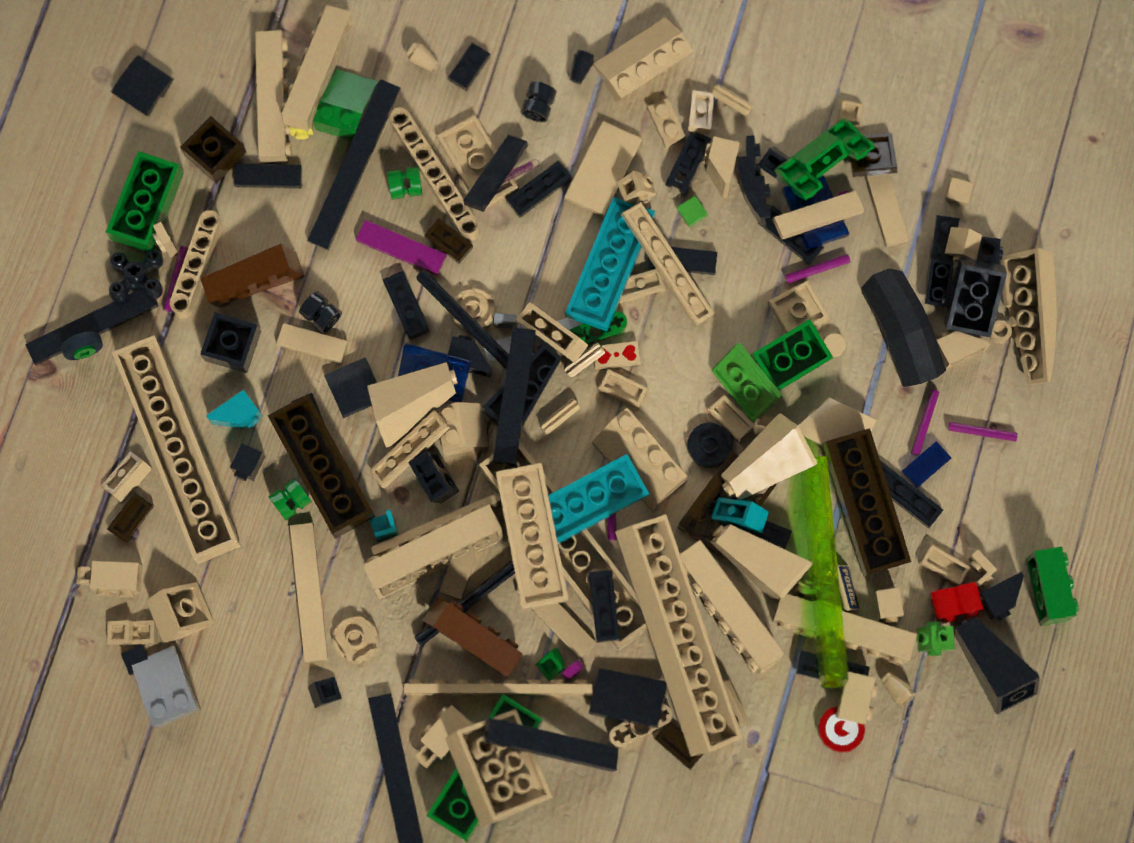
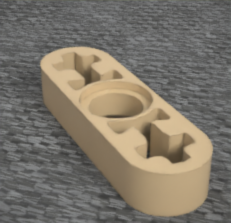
(627, 739)

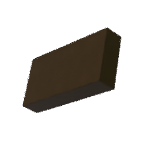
(130, 517)
(674, 742)

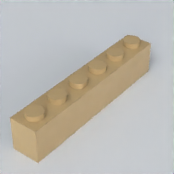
(317, 67)
(270, 95)
(859, 632)

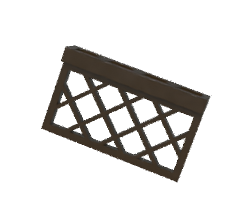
(706, 499)

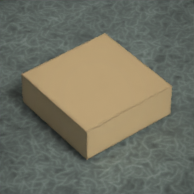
(851, 111)
(959, 191)

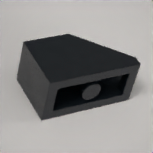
(465, 348)
(1002, 597)

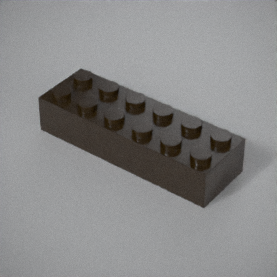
(321, 466)
(866, 502)

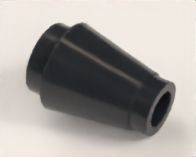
(581, 65)

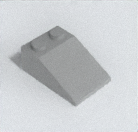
(165, 687)

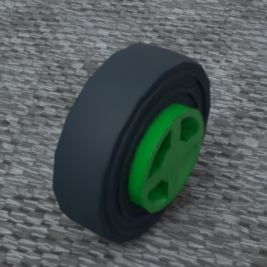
(82, 345)

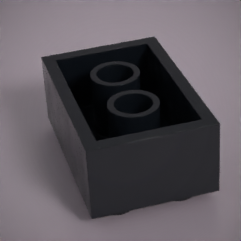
(975, 297)

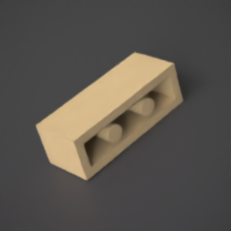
(552, 332)

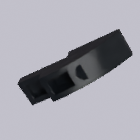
(752, 183)
(940, 264)

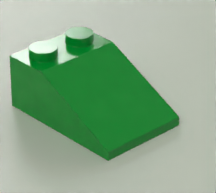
(344, 104)

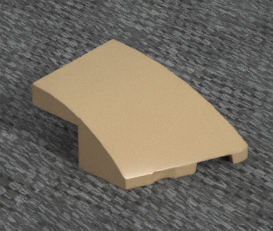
(834, 421)

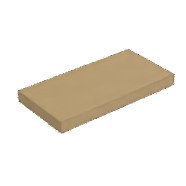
(470, 153)
(602, 168)

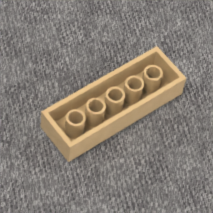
(432, 551)
(730, 609)

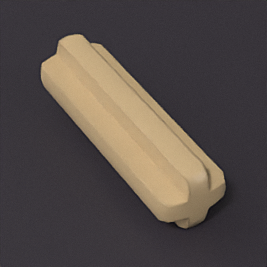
(732, 99)
(584, 360)
(559, 416)

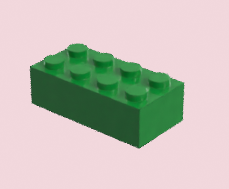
(144, 201)

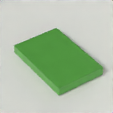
(746, 382)

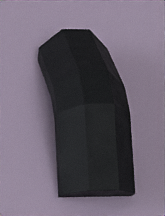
(904, 327)

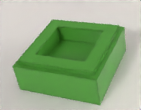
(692, 211)

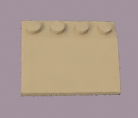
(494, 776)

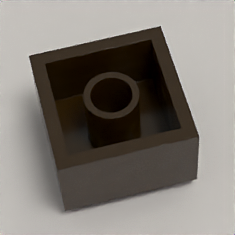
(213, 149)

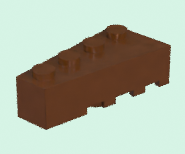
(252, 275)
(473, 636)

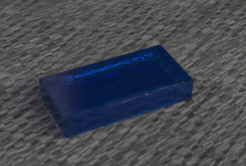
(926, 464)

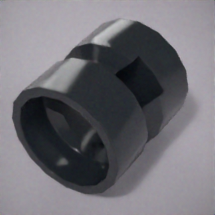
(539, 98)
(320, 312)

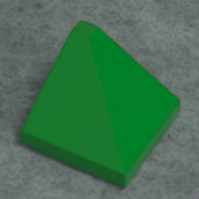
(551, 664)

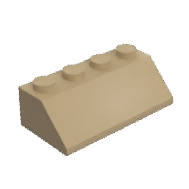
(642, 58)
(651, 461)

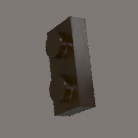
(448, 241)

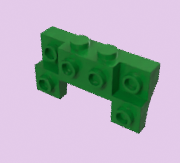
(820, 155)

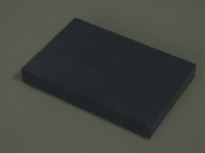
(628, 698)

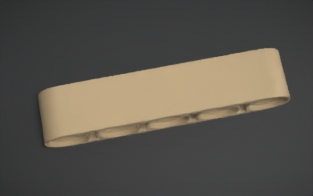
(196, 254)

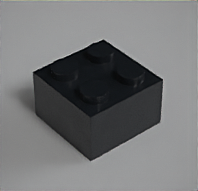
(230, 342)

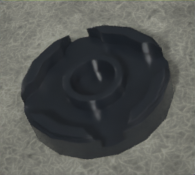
(709, 445)

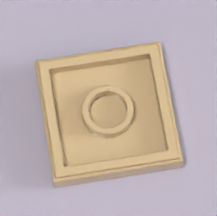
(797, 307)

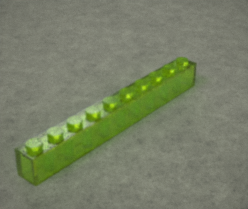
(824, 575)

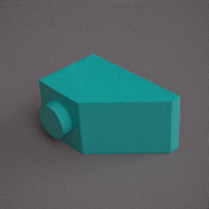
(236, 412)
(740, 514)

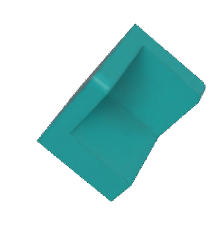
(384, 527)

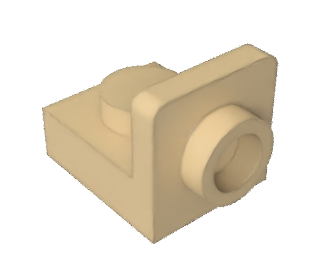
(981, 564)

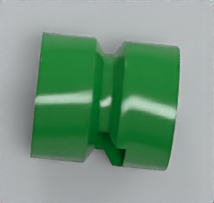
(397, 186)
(298, 497)

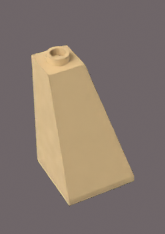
(409, 399)
(770, 458)
(763, 563)

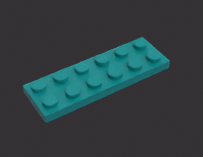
(606, 270)
(595, 497)

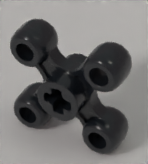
(136, 275)

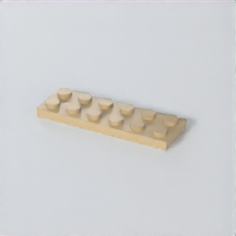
(532, 536)

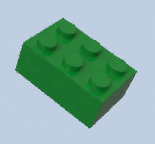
(792, 355)
(1052, 586)

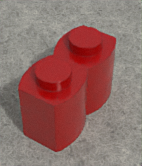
(956, 602)

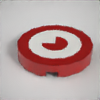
(838, 733)

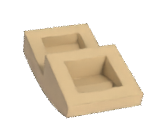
(132, 632)

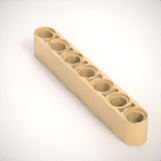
(431, 164)

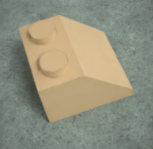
(720, 162)
(466, 428)
(179, 611)

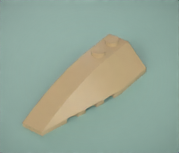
(1032, 308)

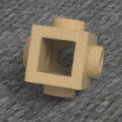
(636, 187)

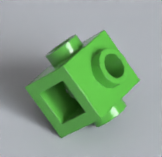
(935, 639)

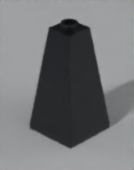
(999, 670)

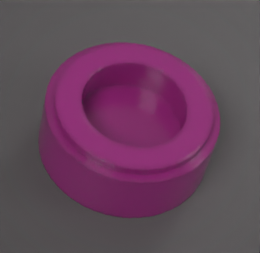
(573, 670)

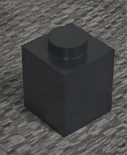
(247, 463)

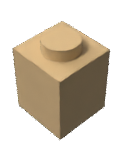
(963, 243)
(888, 605)

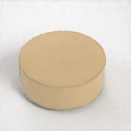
(1001, 331)
(835, 344)

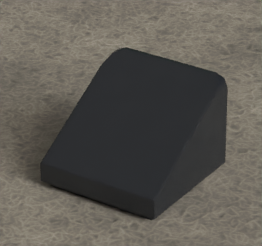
(772, 160)
(324, 692)

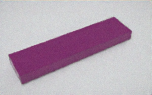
(401, 247)

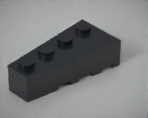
(542, 368)

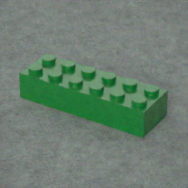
(453, 806)

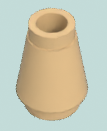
(422, 57)
(898, 689)

